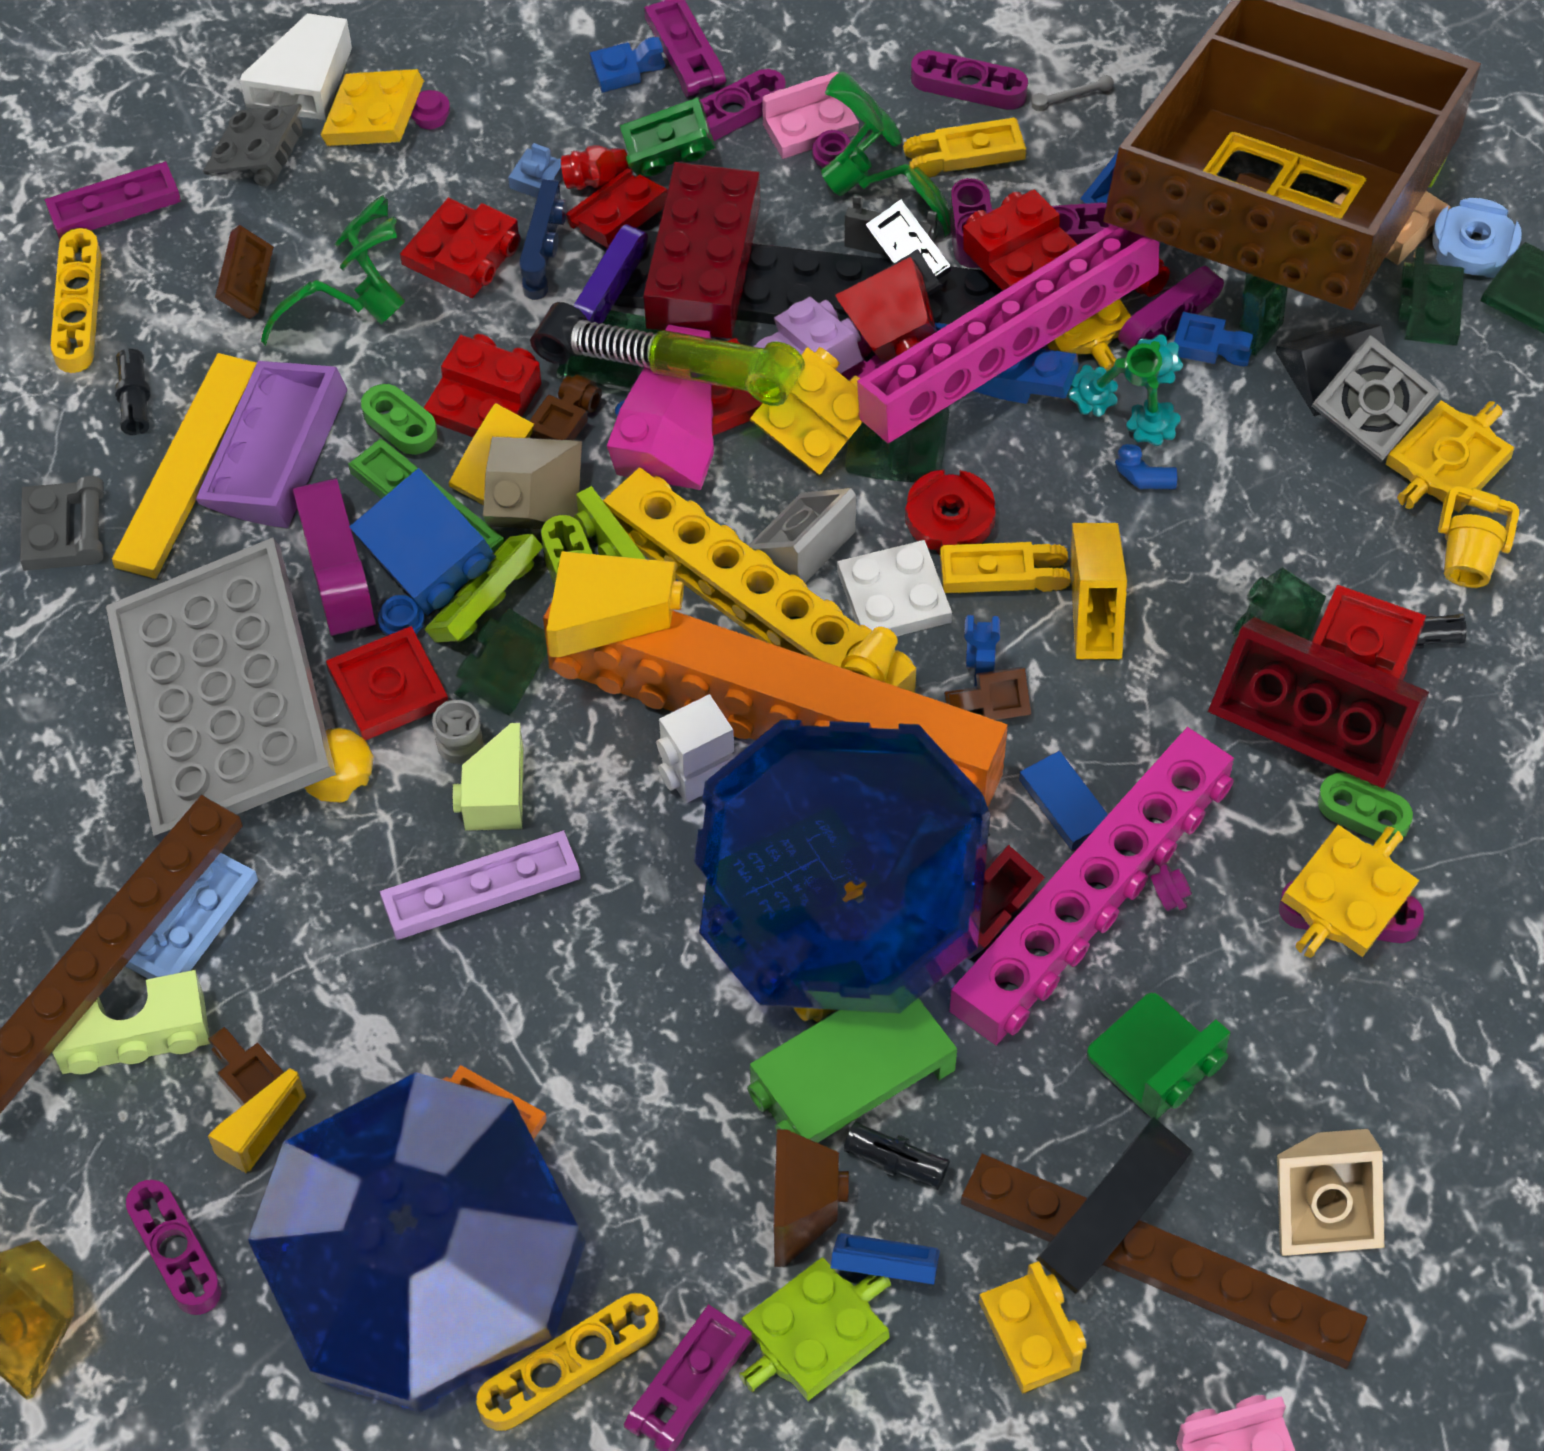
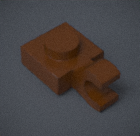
(999, 694)
(244, 1071)

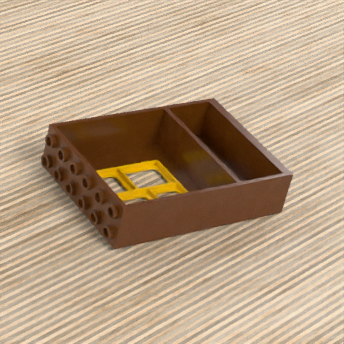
(1320, 103)

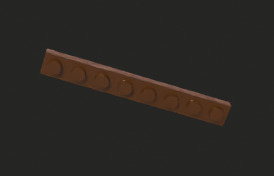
(111, 941)
(1175, 1265)

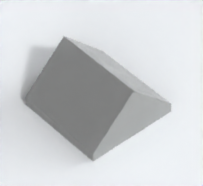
(809, 531)

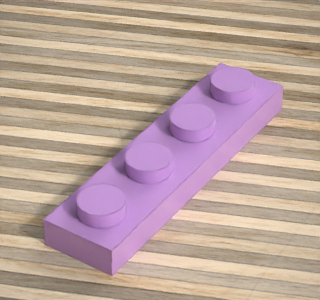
(480, 885)

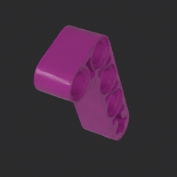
(971, 195)
(334, 557)

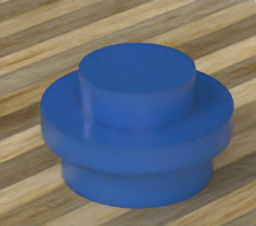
(400, 613)

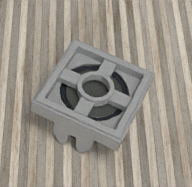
(1375, 400)

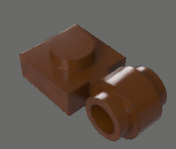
(566, 416)

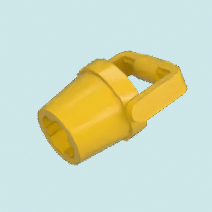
(1475, 539)

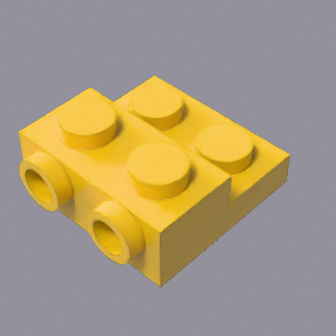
(816, 414)

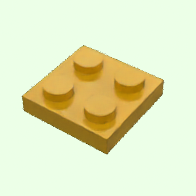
(372, 107)

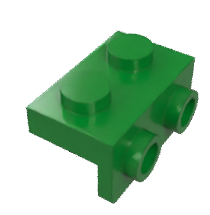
(667, 138)

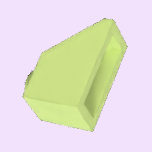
(493, 784)

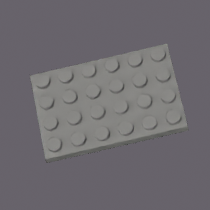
(219, 687)

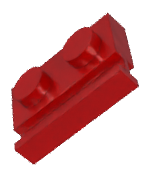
(617, 203)

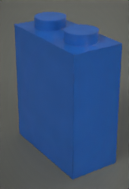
(423, 542)

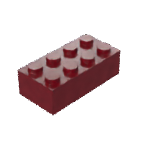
(702, 249)
(1318, 702)

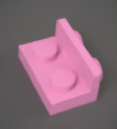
(803, 112)
(1252, 1426)

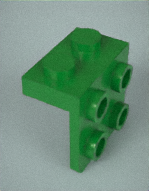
(1158, 1054)

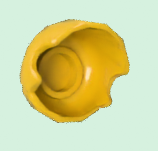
(352, 766)

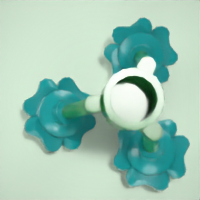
(1145, 365)

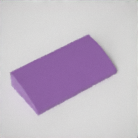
(273, 442)

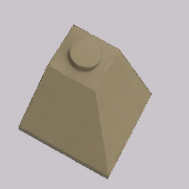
(531, 481)

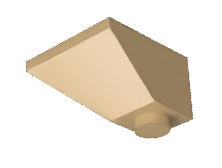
(1331, 1194)

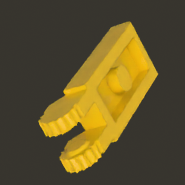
(966, 146)
(1003, 567)

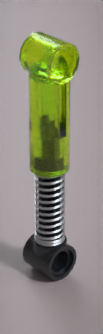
(762, 372)

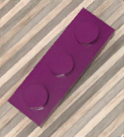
(113, 199)

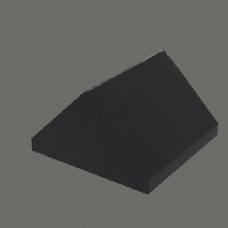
(1321, 356)

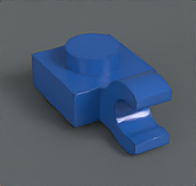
(621, 66)
(1205, 337)
(981, 644)

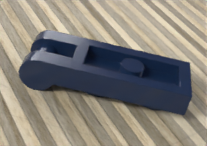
(542, 239)

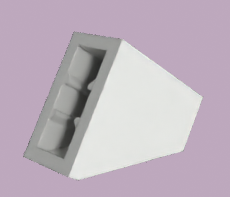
(301, 67)

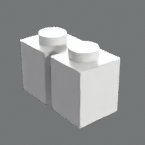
(694, 746)

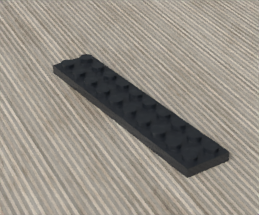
(787, 275)

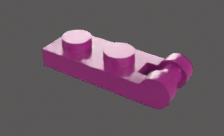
(685, 45)
(689, 1378)

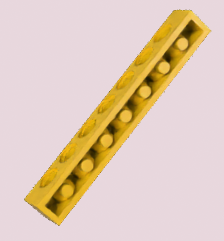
(733, 589)

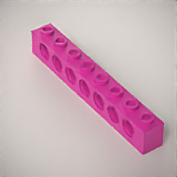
(1004, 330)
(1187, 762)

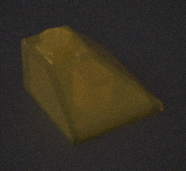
(33, 1313)

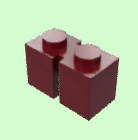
(1006, 887)

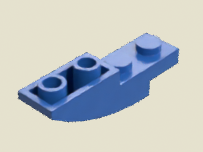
(1039, 373)

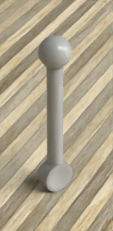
(1040, 101)

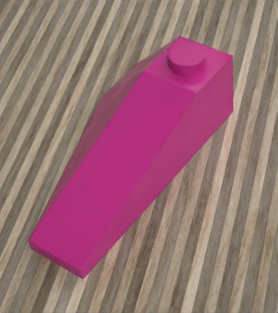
(665, 427)

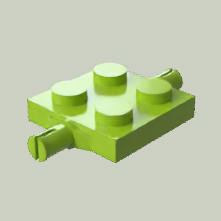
(814, 1329)

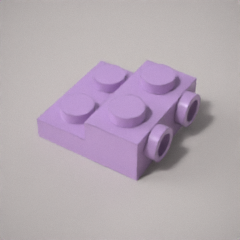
(817, 326)

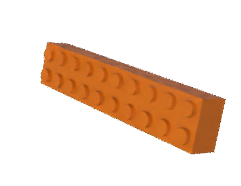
(766, 683)

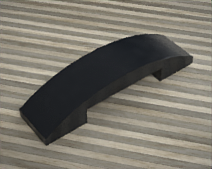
(1114, 1205)

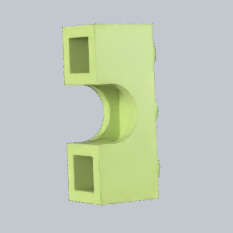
(169, 1022)

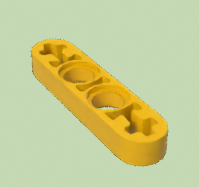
(80, 299)
(563, 1354)

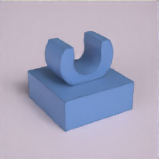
(532, 168)

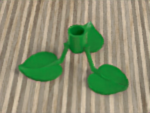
(853, 164)
(374, 292)

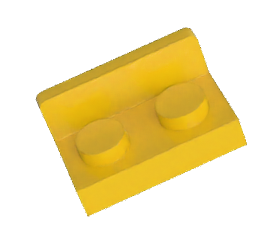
(1034, 1328)

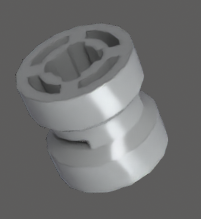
(457, 731)

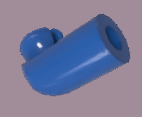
(1142, 475)

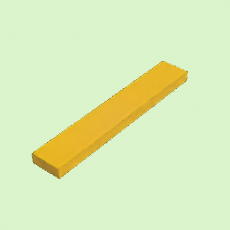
(183, 469)

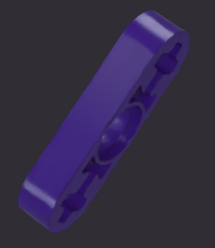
(612, 274)

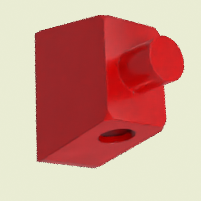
(891, 309)

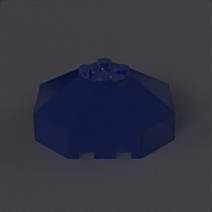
(829, 809)
(444, 1298)

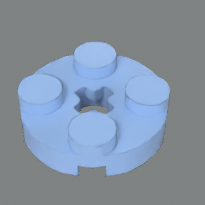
(1483, 257)

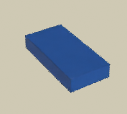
(1063, 798)
(885, 1258)

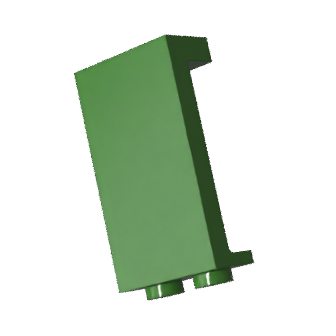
(848, 1068)

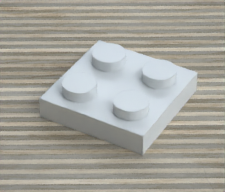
(895, 589)

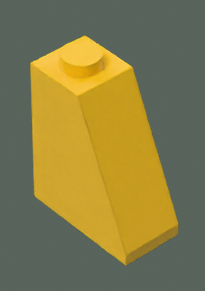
(1098, 590)
(609, 601)

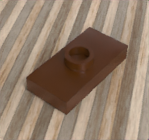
(244, 272)

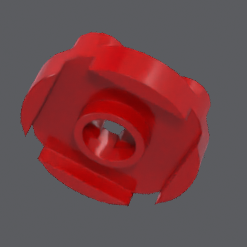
(937, 490)

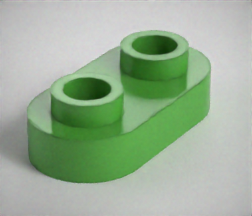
(403, 420)
(1366, 806)

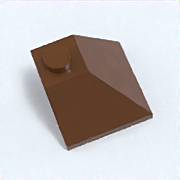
(805, 1193)

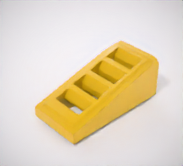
(254, 1125)

